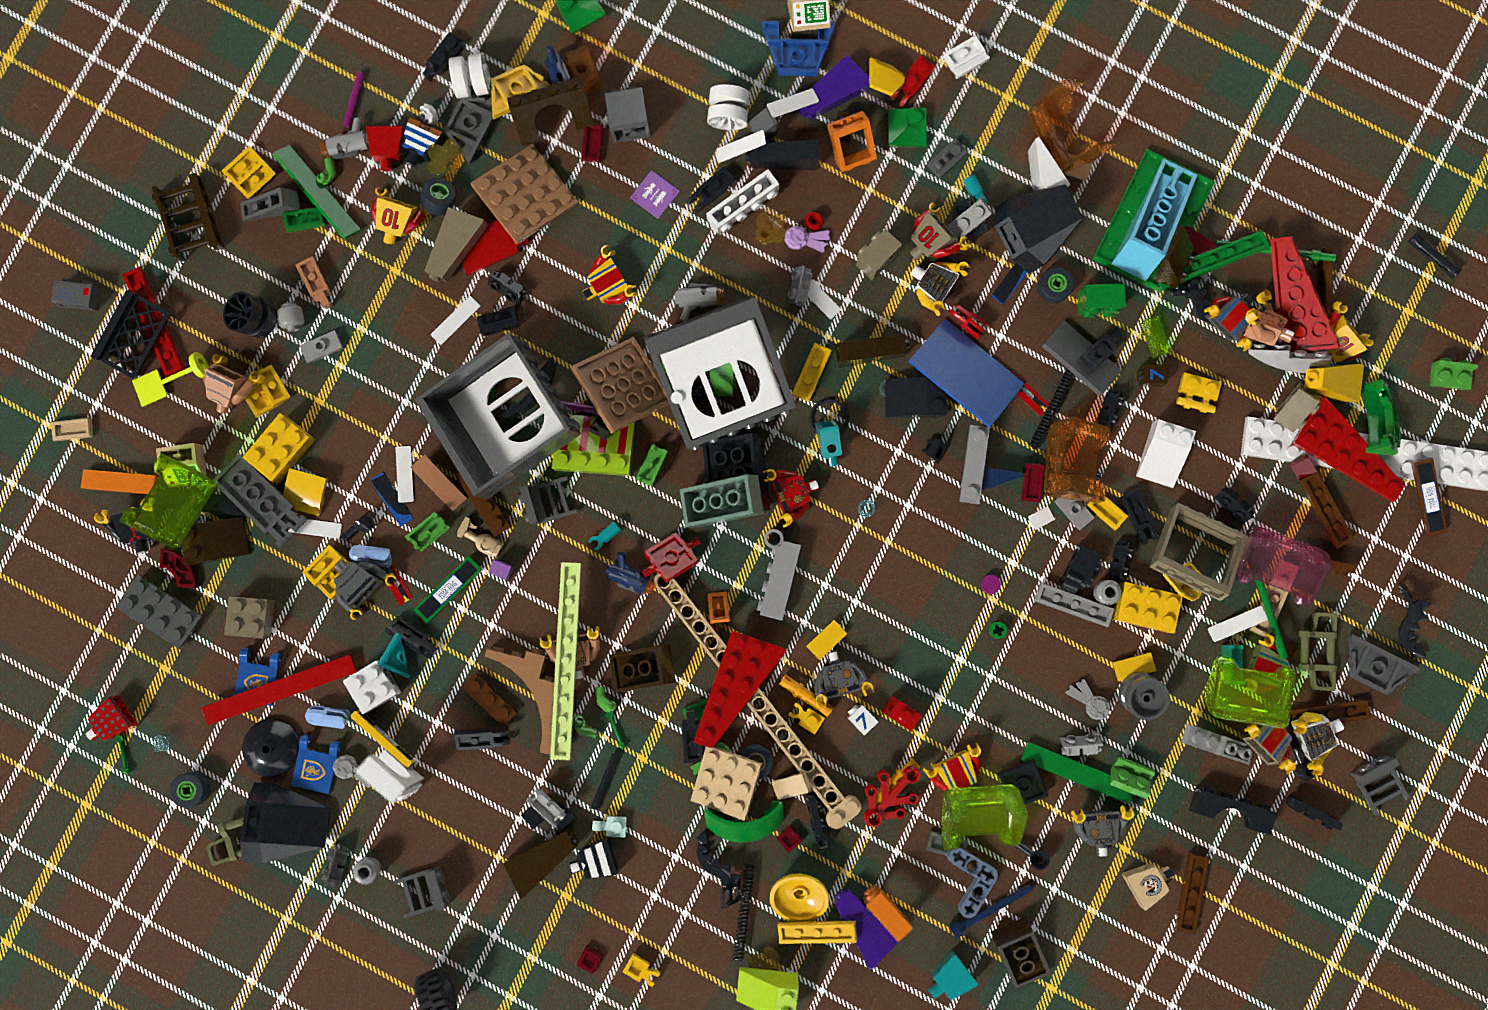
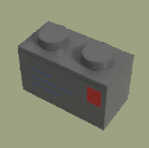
(75, 295)

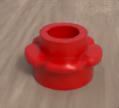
(813, 216)

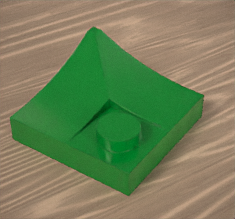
(580, 13)
(907, 127)

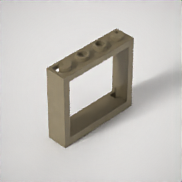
(1188, 576)

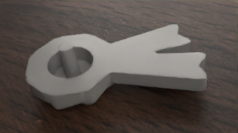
(1096, 706)
(346, 767)

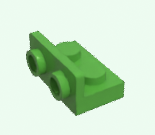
(1452, 374)
(1131, 777)

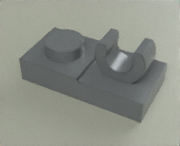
(947, 158)

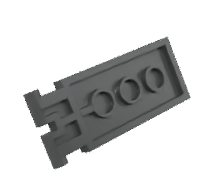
(259, 499)

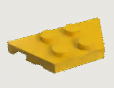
(510, 83)

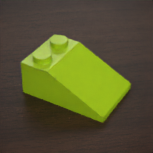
(767, 989)

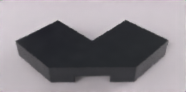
(533, 818)

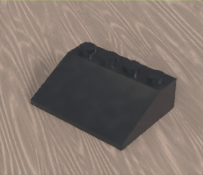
(735, 458)

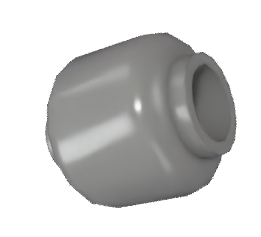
(290, 316)
(1113, 593)
(367, 870)

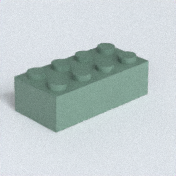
(721, 501)

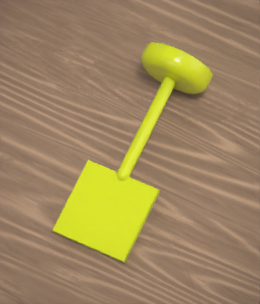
(151, 386)

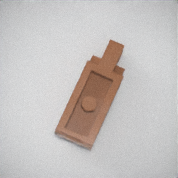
(314, 281)

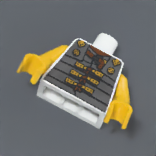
(937, 282)
(1316, 738)

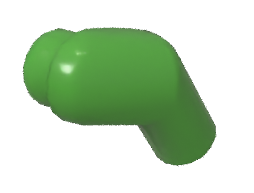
(330, 172)
(602, 701)
(582, 728)

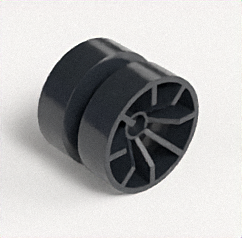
(250, 315)

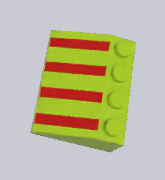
(595, 455)

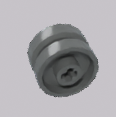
(1143, 696)

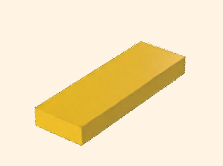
(811, 372)

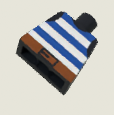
(417, 139)

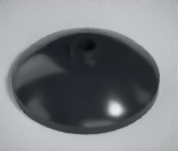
(283, 746)

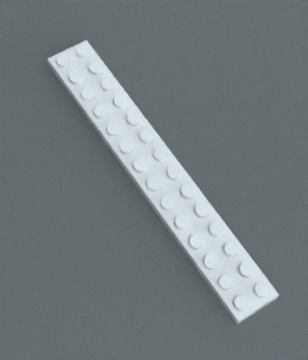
(1452, 464)

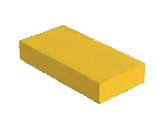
(1108, 512)
(826, 639)
(1138, 663)

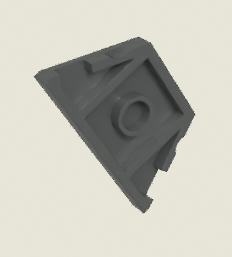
(470, 125)
(1376, 666)

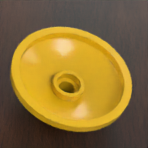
(799, 898)

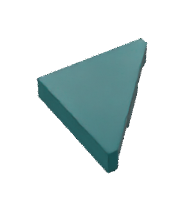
(394, 657)

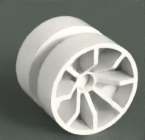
(465, 76)
(728, 107)

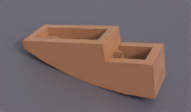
(439, 482)

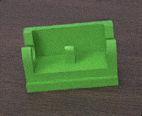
(652, 465)
(428, 531)

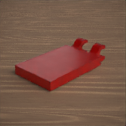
(490, 249)

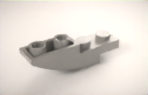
(1282, 357)
(1217, 744)

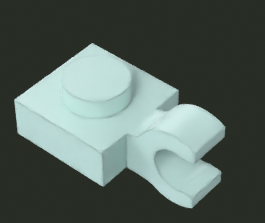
(614, 826)

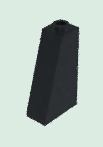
(785, 155)

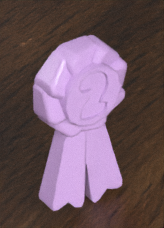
(797, 237)

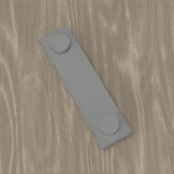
(974, 464)
(1074, 605)

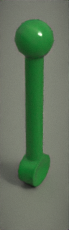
(120, 738)
(621, 745)

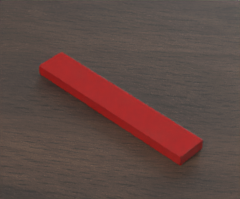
(164, 347)

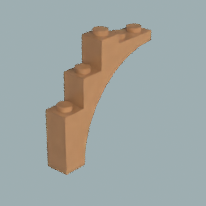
(530, 671)

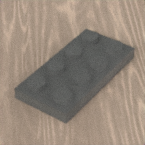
(159, 611)

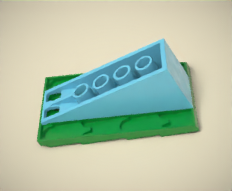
(1149, 215)

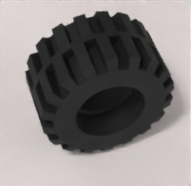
(435, 991)

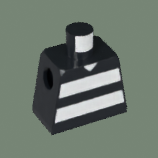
(596, 860)

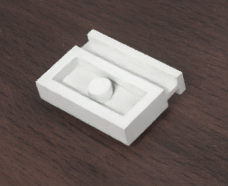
(966, 57)

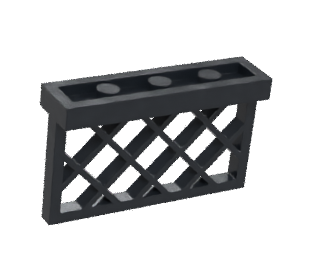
(119, 323)

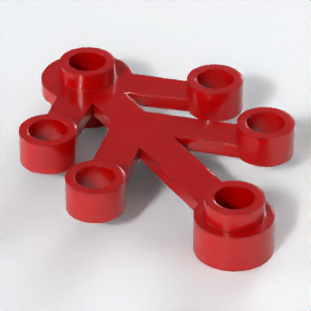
(890, 798)

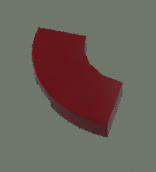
(174, 562)

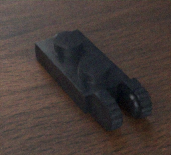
(712, 189)
(1139, 515)
(481, 738)
(1313, 813)

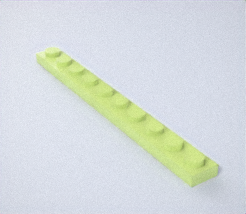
(565, 661)

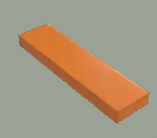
(117, 481)

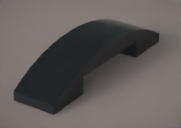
(516, 410)

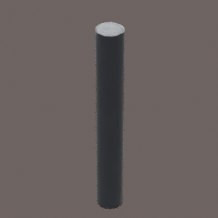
(604, 782)

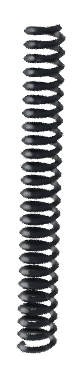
(1050, 405)
(746, 912)

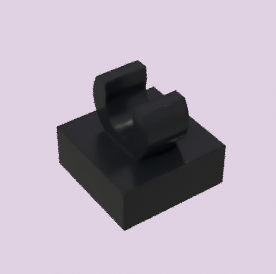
(936, 450)

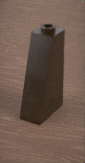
(871, 350)
(538, 861)

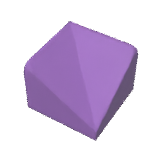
(501, 569)

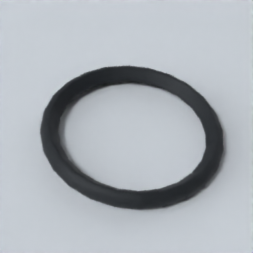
(829, 401)

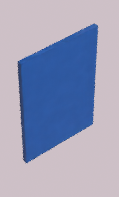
(966, 372)

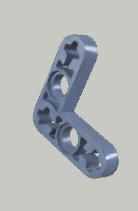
(978, 880)

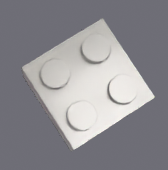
(371, 687)

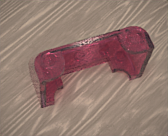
(1283, 564)

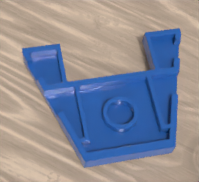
(796, 56)

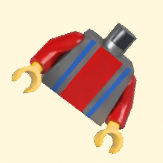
(1229, 317)

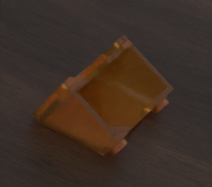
(1073, 460)

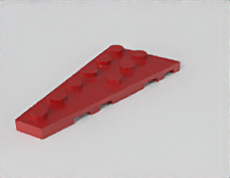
(1298, 300)
(1339, 445)
(738, 677)

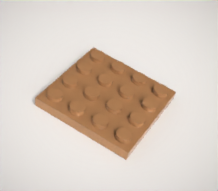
(524, 193)
(621, 384)

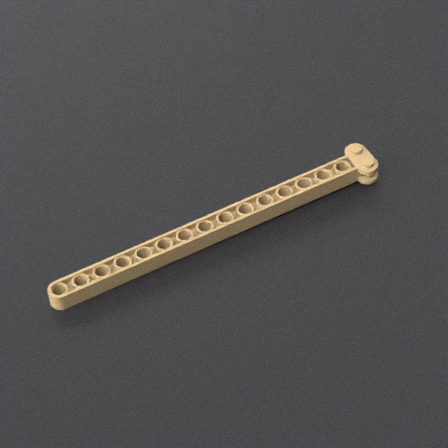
(842, 808)

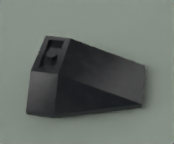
(1036, 225)
(281, 824)

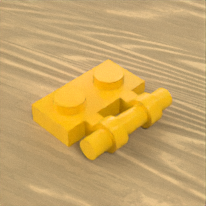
(1200, 387)

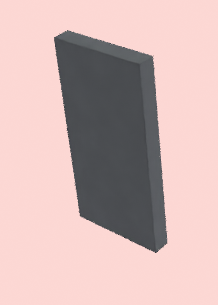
(1068, 346)

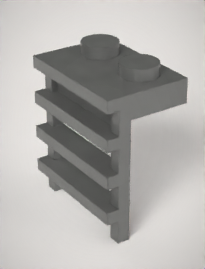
(534, 505)
(1374, 771)
(437, 889)

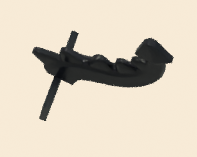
(1195, 295)
(1410, 623)
(714, 868)

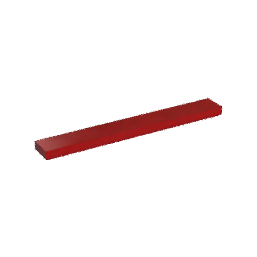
(279, 689)

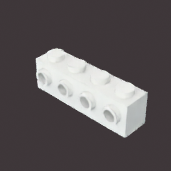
(743, 201)

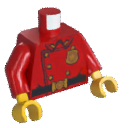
(791, 493)

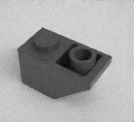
(765, 122)

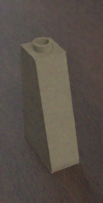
(454, 241)

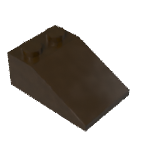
(1176, 259)
(215, 541)
(642, 668)
(1020, 952)

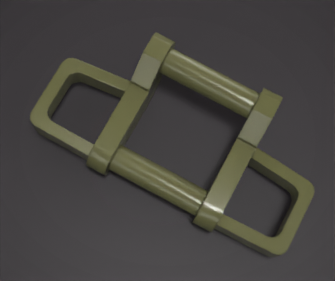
(1330, 651)
(228, 836)

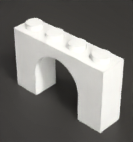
(390, 777)

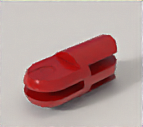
(968, 320)

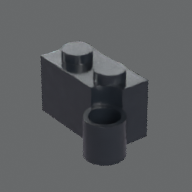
(1080, 569)

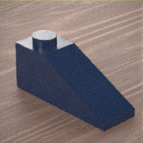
(995, 477)

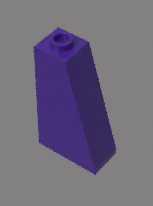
(838, 86)
(872, 937)

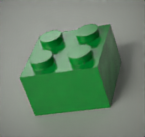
(1101, 300)

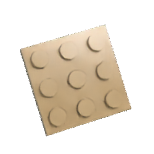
(726, 782)

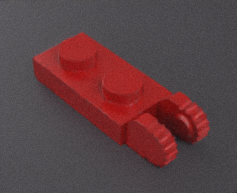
(914, 79)

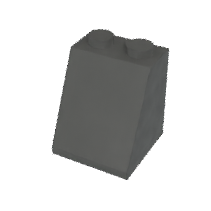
(627, 114)

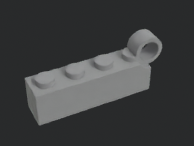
(780, 577)

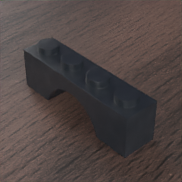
(1256, 818)

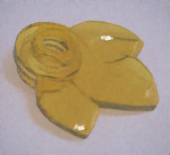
(441, 156)
(772, 226)
(767, 961)

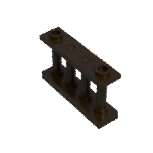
(206, 220)

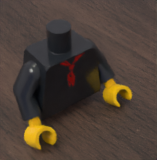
(122, 532)

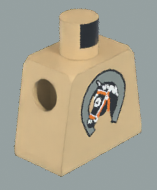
(1148, 884)

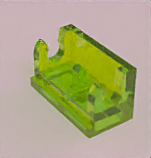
(1155, 337)

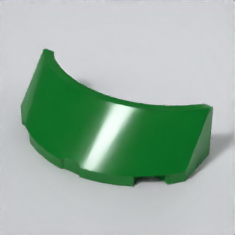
(1382, 419)
(745, 831)

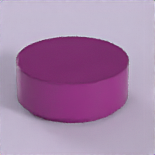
(990, 584)

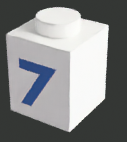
(861, 718)

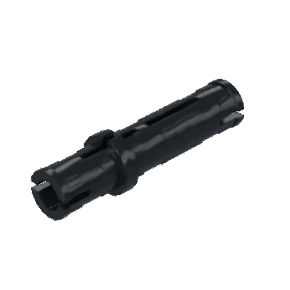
(1441, 262)

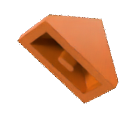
(718, 607)

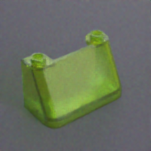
(171, 502)
(1250, 694)
(982, 812)

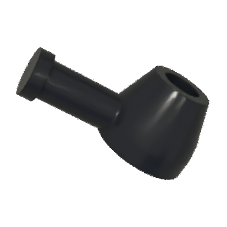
(364, 523)
(1301, 765)
(1034, 855)

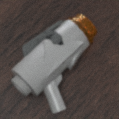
(347, 144)
(698, 295)

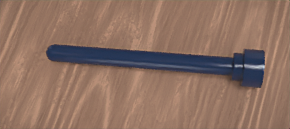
(959, 927)

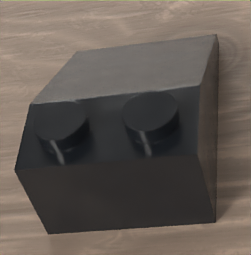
(914, 398)

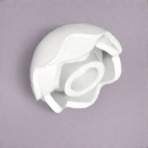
(428, 115)

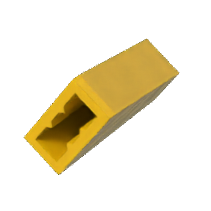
(1336, 382)

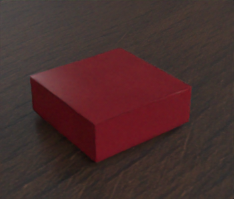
(1302, 467)
(789, 839)
(589, 960)

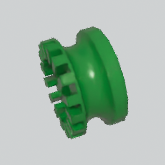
(995, 635)

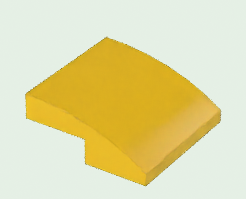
(249, 172)
(267, 394)
(305, 491)
(323, 572)

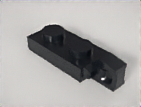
(439, 60)
(1101, 350)
(412, 637)
(691, 751)
(817, 822)

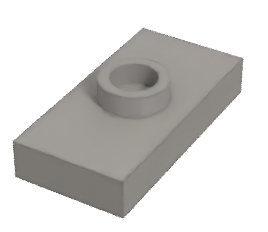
(321, 346)
(1075, 511)

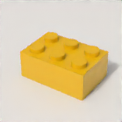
(279, 448)
(1147, 607)

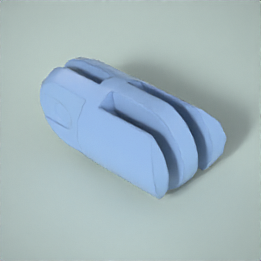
(369, 554)
(327, 716)

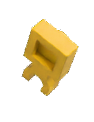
(809, 720)
(638, 968)

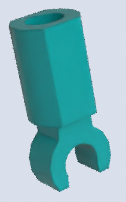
(974, 188)
(605, 535)

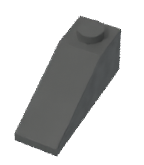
(270, 204)

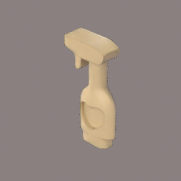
(484, 542)

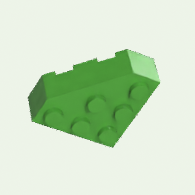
(722, 379)

